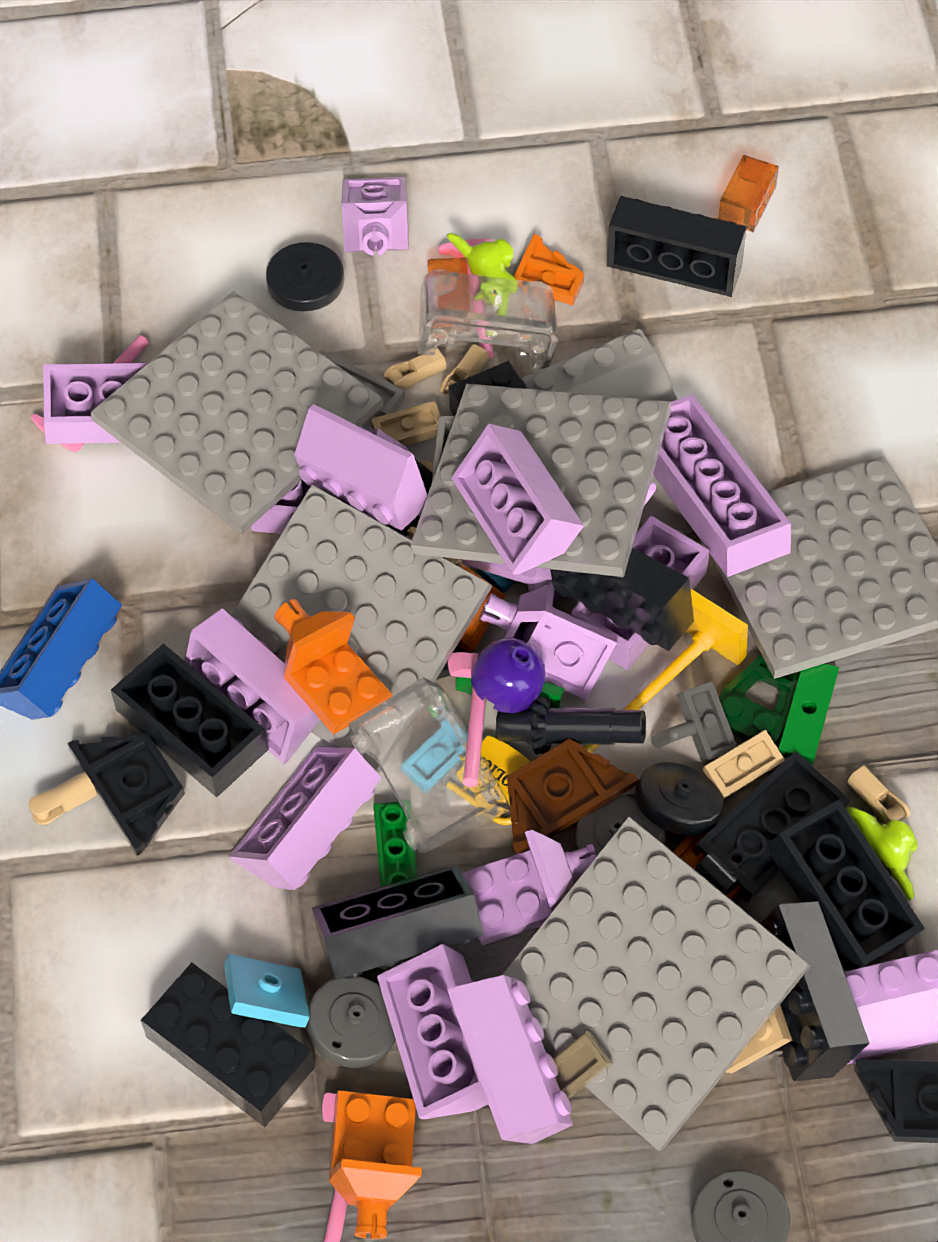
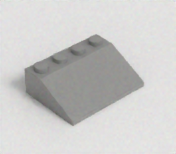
(615, 369)

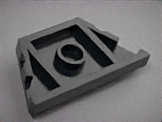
(131, 783)
(903, 1096)

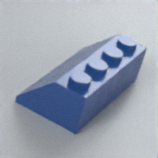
(56, 648)

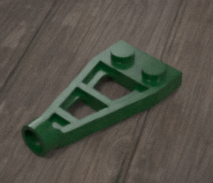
(749, 718)

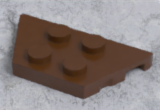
(561, 790)

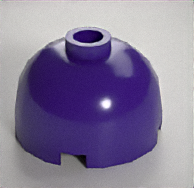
(509, 674)

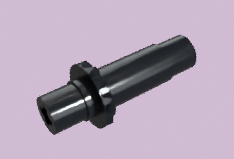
(551, 725)

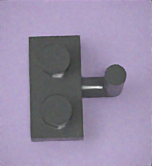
(704, 722)

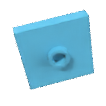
(266, 991)

